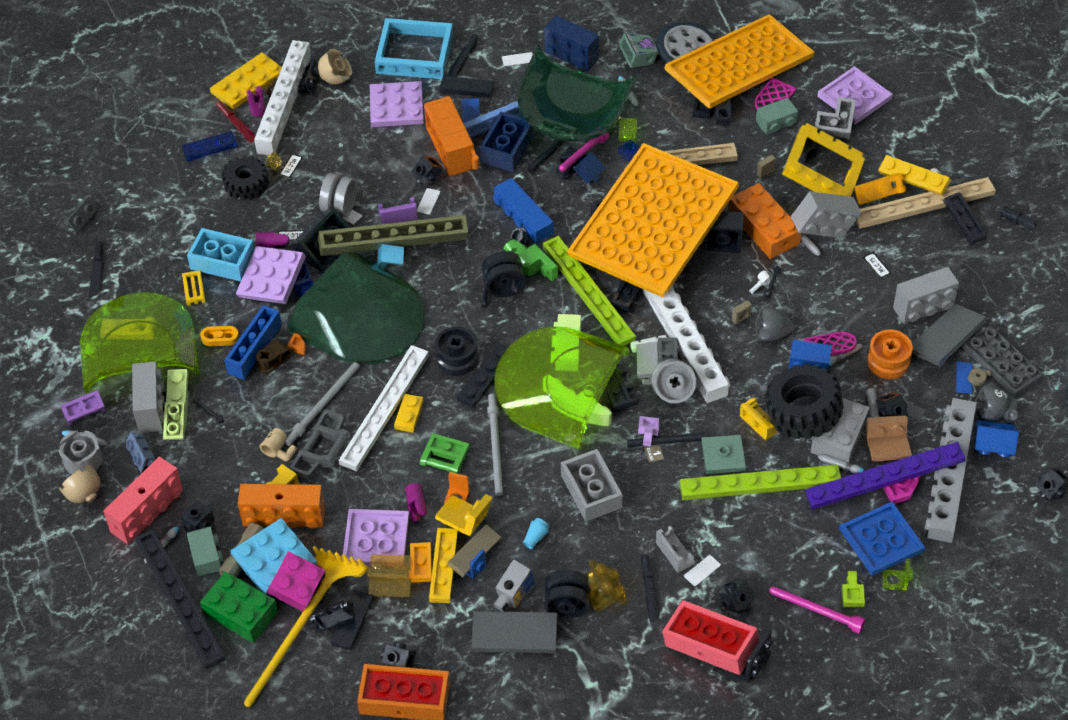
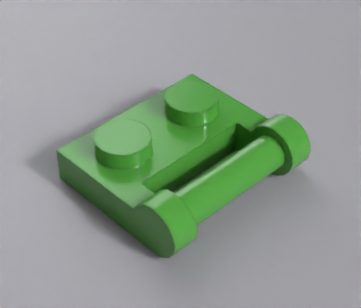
(445, 448)

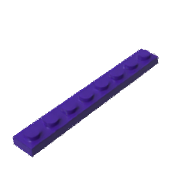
(885, 475)

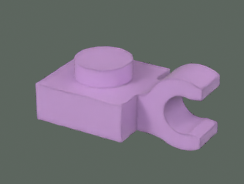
(648, 426)

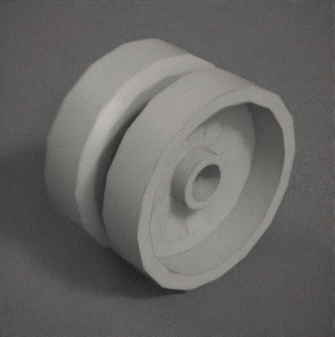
(338, 194)
(684, 384)

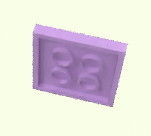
(858, 86)
(396, 104)
(270, 275)
(375, 533)

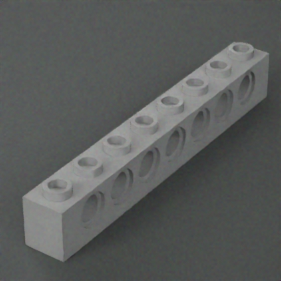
(960, 425)

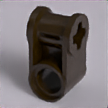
(273, 356)

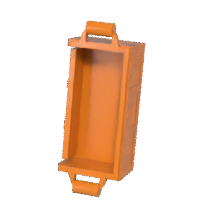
(450, 136)

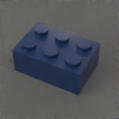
(571, 43)
(506, 141)

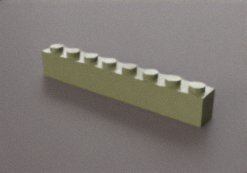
(395, 234)

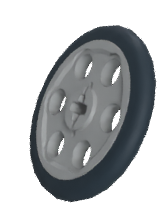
(684, 43)

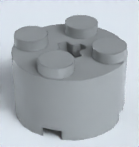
(80, 450)

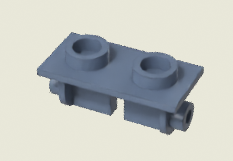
(136, 445)

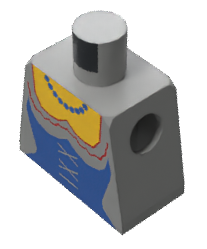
(514, 586)

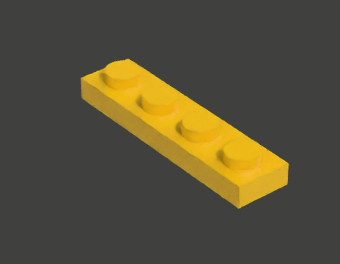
(915, 175)
(441, 573)

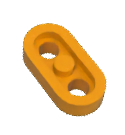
(219, 336)

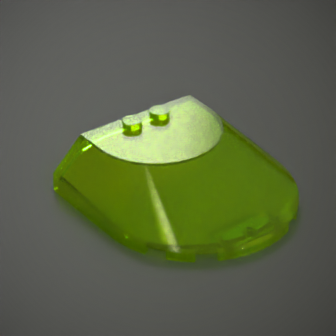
(135, 331)
(555, 380)

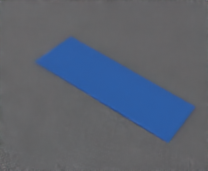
(962, 382)

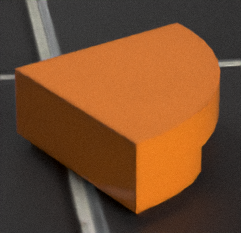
(297, 344)

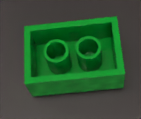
(239, 607)

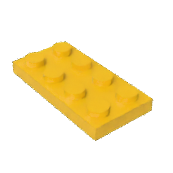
(254, 73)

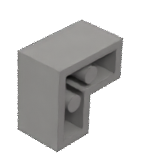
(840, 123)

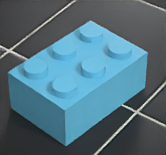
(220, 254)

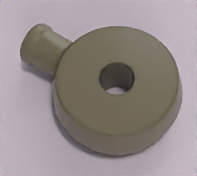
(978, 377)

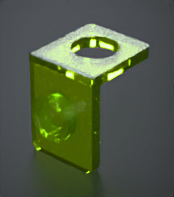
(627, 129)
(903, 576)

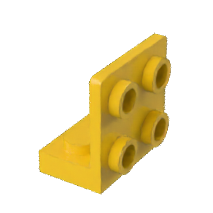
(464, 515)

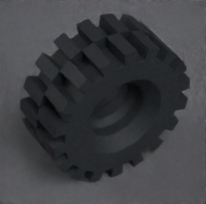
(245, 187)

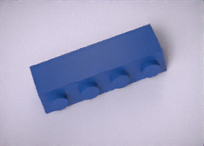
(523, 210)
(255, 337)

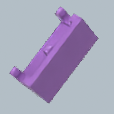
(398, 213)
(82, 407)

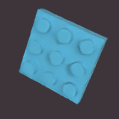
(265, 551)

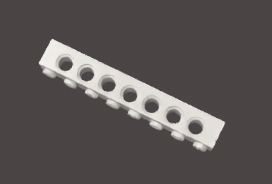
(282, 98)
(690, 344)

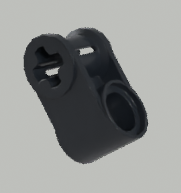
(570, 171)

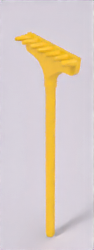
(334, 569)

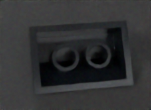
(308, 240)

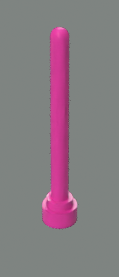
(571, 160)
(855, 623)

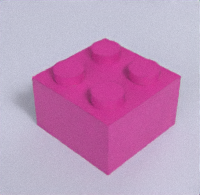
(295, 581)

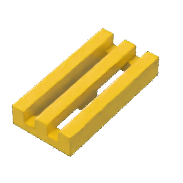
(195, 298)

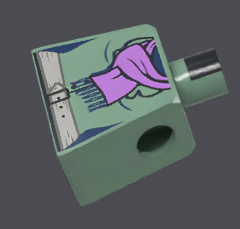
(638, 49)

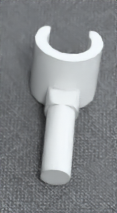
(764, 279)

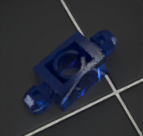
(305, 284)

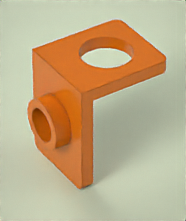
(458, 485)

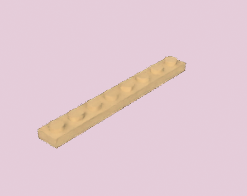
(922, 203)

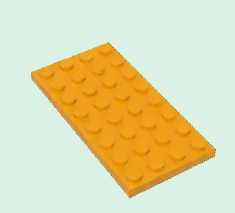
(739, 61)

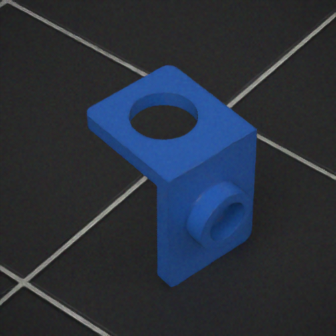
(470, 109)
(477, 564)

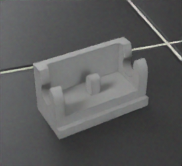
(646, 360)
(674, 550)

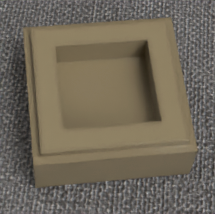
(766, 166)
(741, 312)

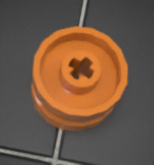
(889, 354)

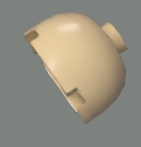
(334, 68)
(81, 486)

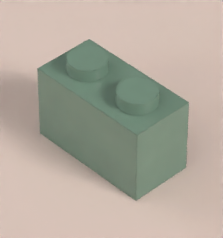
(776, 116)
(204, 551)

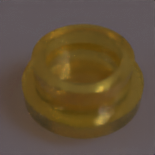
(273, 161)

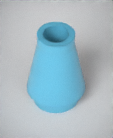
(536, 531)

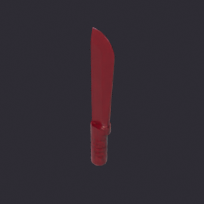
(244, 130)

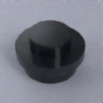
(520, 234)

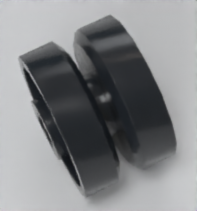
(503, 274)
(456, 351)
(567, 593)

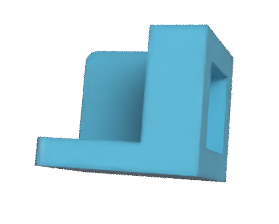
(390, 255)

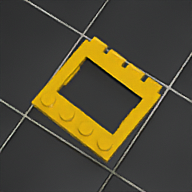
(813, 179)

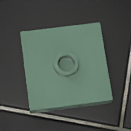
(723, 454)

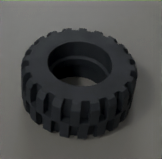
(810, 419)

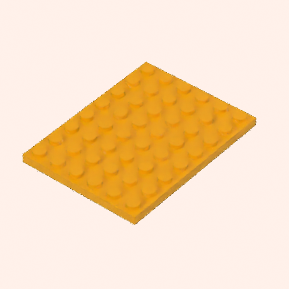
(653, 220)

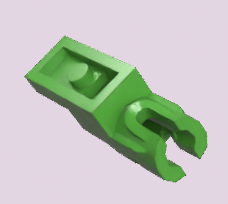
(533, 259)

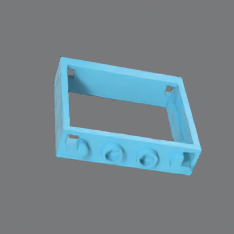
(410, 67)

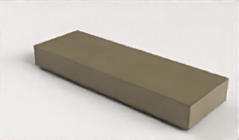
(484, 539)

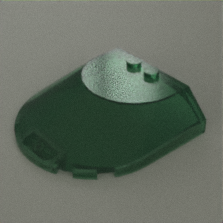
(568, 101)
(359, 312)

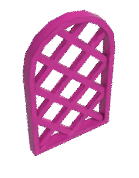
(790, 89)
(836, 335)

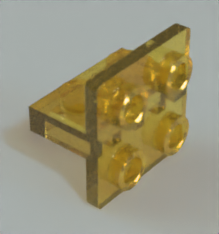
(390, 575)
(604, 586)

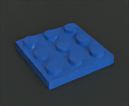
(882, 538)

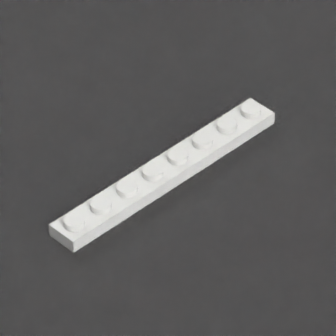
(383, 408)

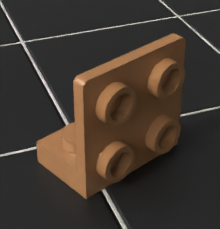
(887, 438)

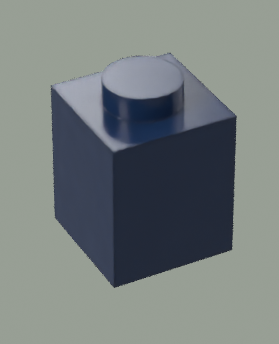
(589, 168)

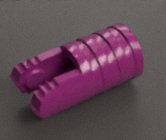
(256, 102)
(271, 239)
(415, 501)

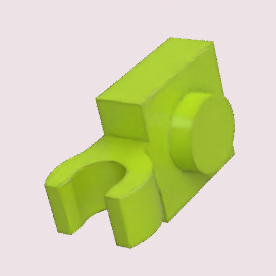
(852, 592)

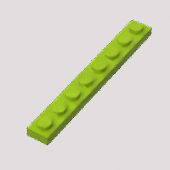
(589, 292)
(757, 482)

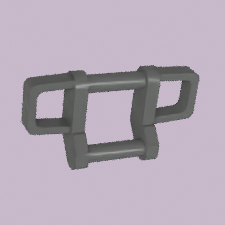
(339, 436)

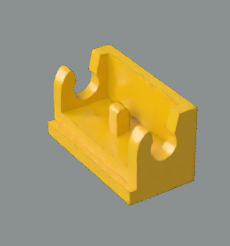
(757, 418)

